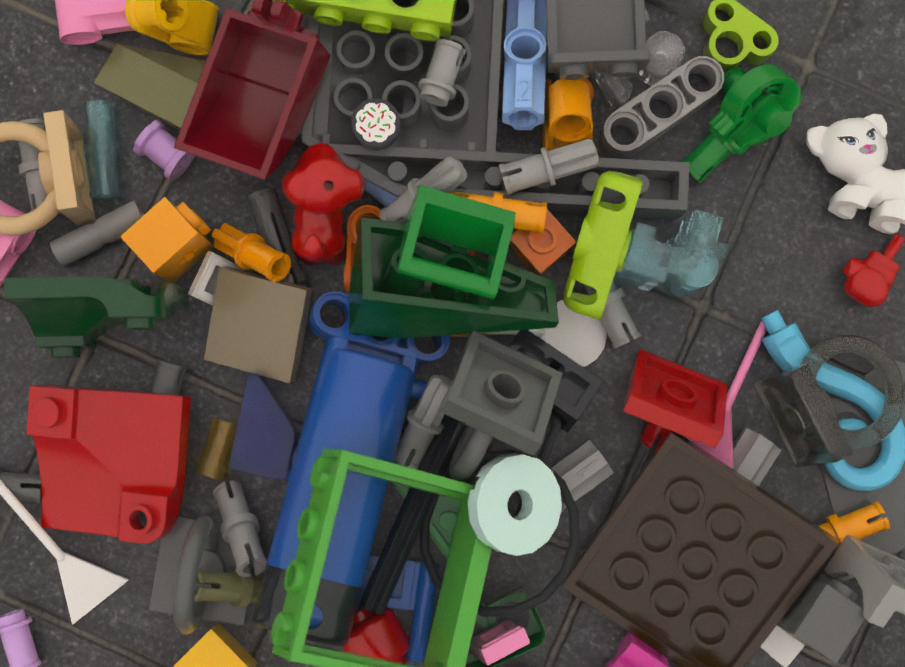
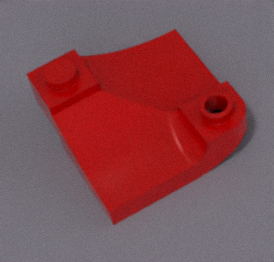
(110, 458)

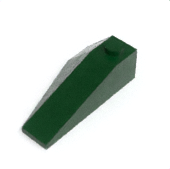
(409, 307)

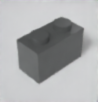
(824, 617)

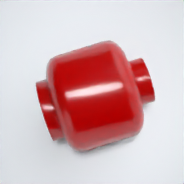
(378, 636)

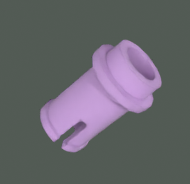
(18, 639)

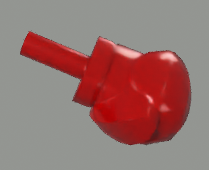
(872, 278)

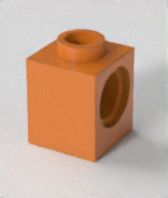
(542, 251)

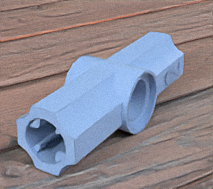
(524, 78)

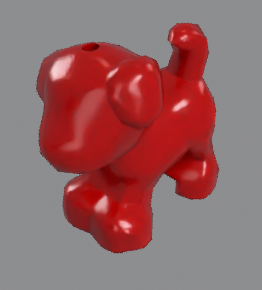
(320, 191)

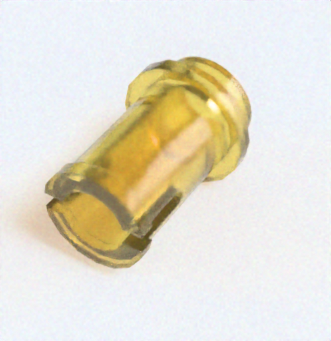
(217, 450)

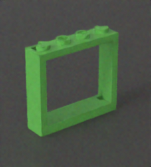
(461, 581)

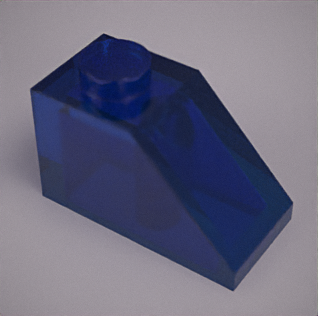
(264, 434)

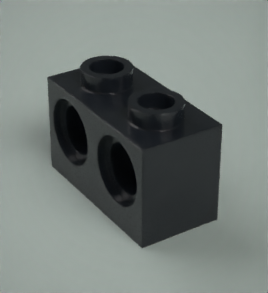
(576, 385)

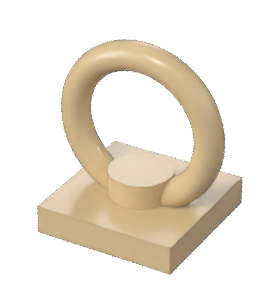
(61, 170)

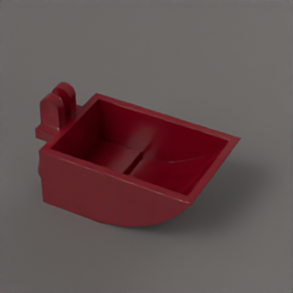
(254, 89)

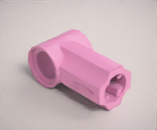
(87, 20)

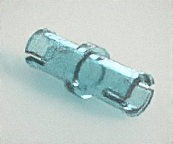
(101, 149)

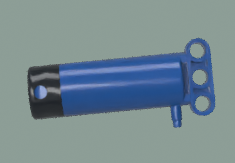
(355, 408)

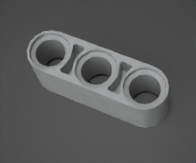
(673, 90)

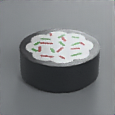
(376, 124)

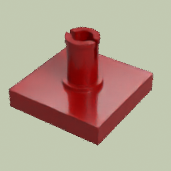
(675, 400)

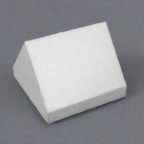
(206, 278)

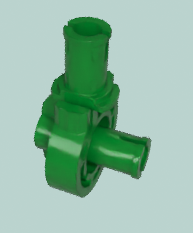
(746, 115)

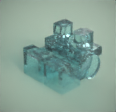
(679, 264)

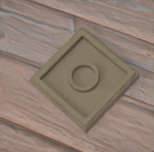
(258, 324)

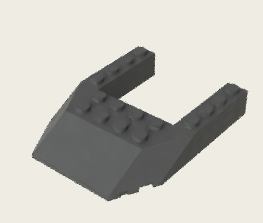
(390, 68)

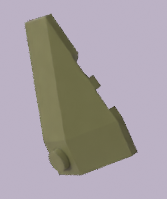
(152, 81)

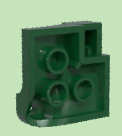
(78, 309)

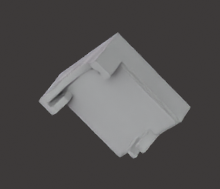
(878, 575)

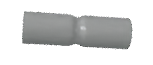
(94, 235)

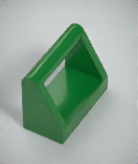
(459, 223)

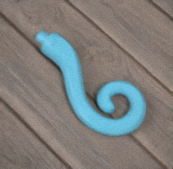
(787, 350)

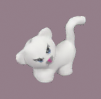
(856, 154)

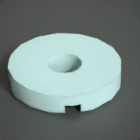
(539, 508)

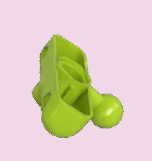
(602, 244)

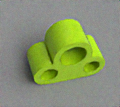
(740, 29)

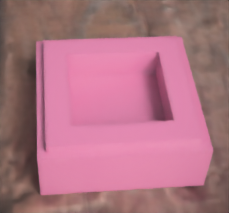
(498, 641)

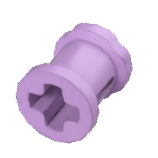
(159, 147)

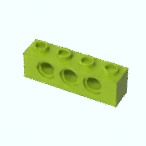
(425, 19)

